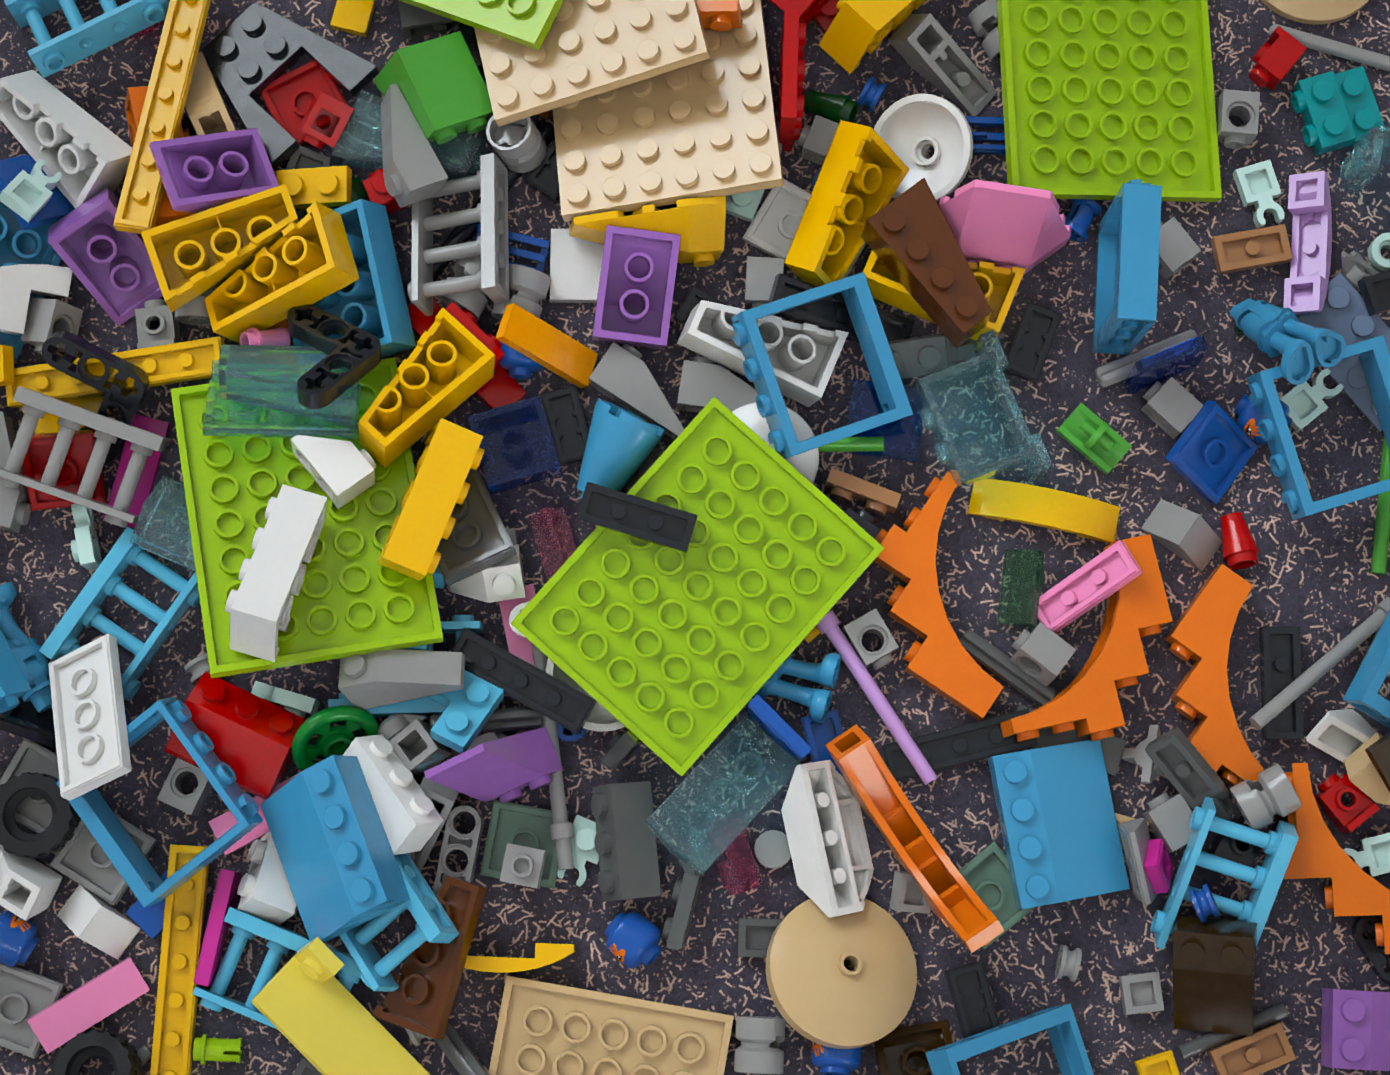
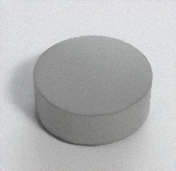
(772, 849)

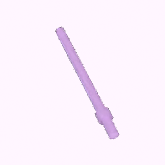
(829, 626)

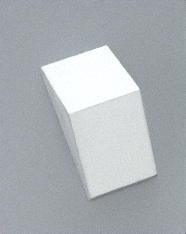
(98, 922)

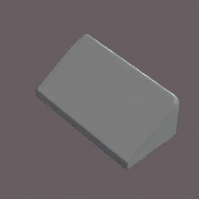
(1134, 840)

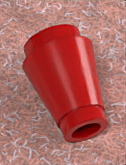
(1237, 542)

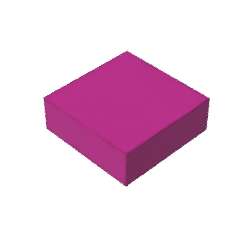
(1158, 866)

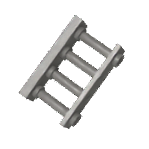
(491, 245)
(106, 432)

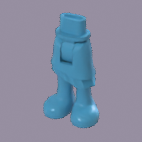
(1280, 332)
(26, 651)
(816, 700)

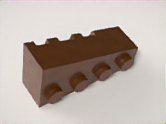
(927, 260)

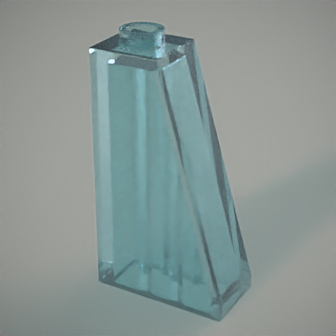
(362, 143)
(270, 377)

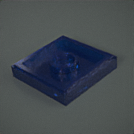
(1166, 364)
(900, 436)

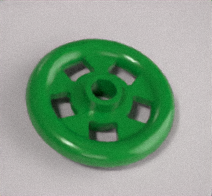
(332, 739)

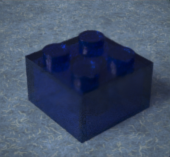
(516, 445)

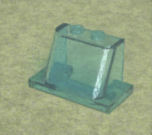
(979, 419)

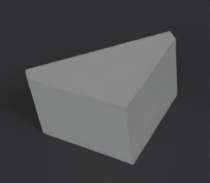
(1182, 533)

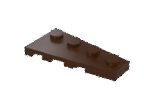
(434, 970)

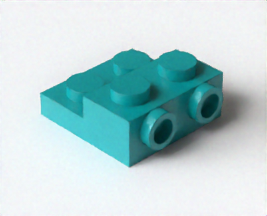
(1335, 109)

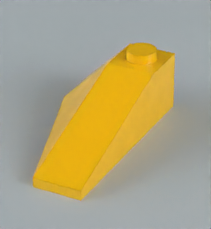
(696, 219)

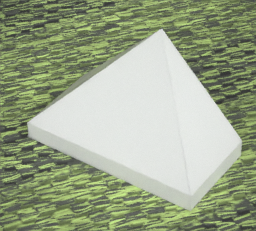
(1340, 733)

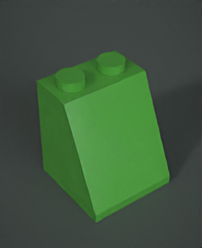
(440, 86)

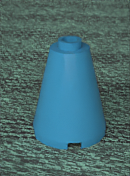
(616, 446)

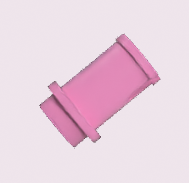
(267, 337)

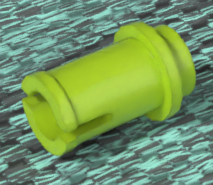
(217, 1049)

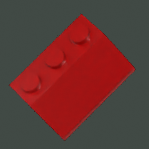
(245, 733)

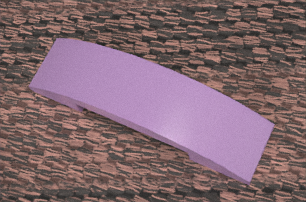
(1310, 244)

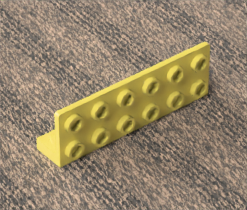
(328, 1020)

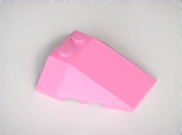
(1005, 223)

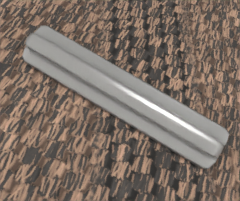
(1120, 368)

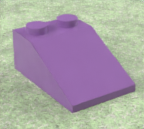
(213, 168)
(106, 261)
(636, 287)
(500, 767)
(1355, 1029)

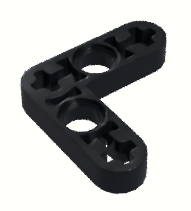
(354, 351)
(115, 393)

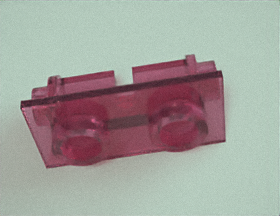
(553, 538)
(740, 869)

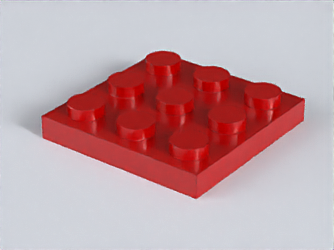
(791, 79)

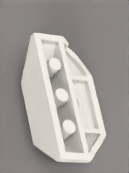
(827, 839)

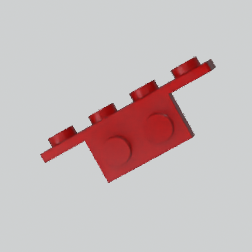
(501, 388)

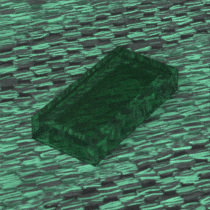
(1020, 587)

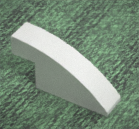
(19, 282)

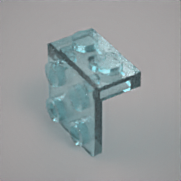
(1365, 159)

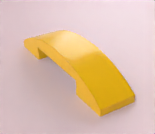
(1044, 508)
(544, 955)

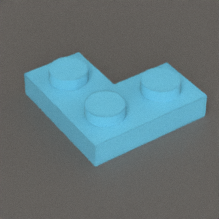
(465, 712)

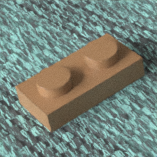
(1251, 249)
(847, 486)
(1253, 1054)

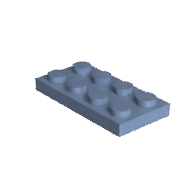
(1348, 316)

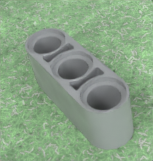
(455, 841)

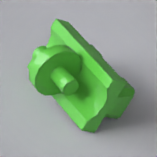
(1093, 438)

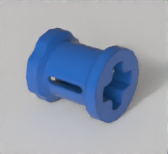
(1081, 217)

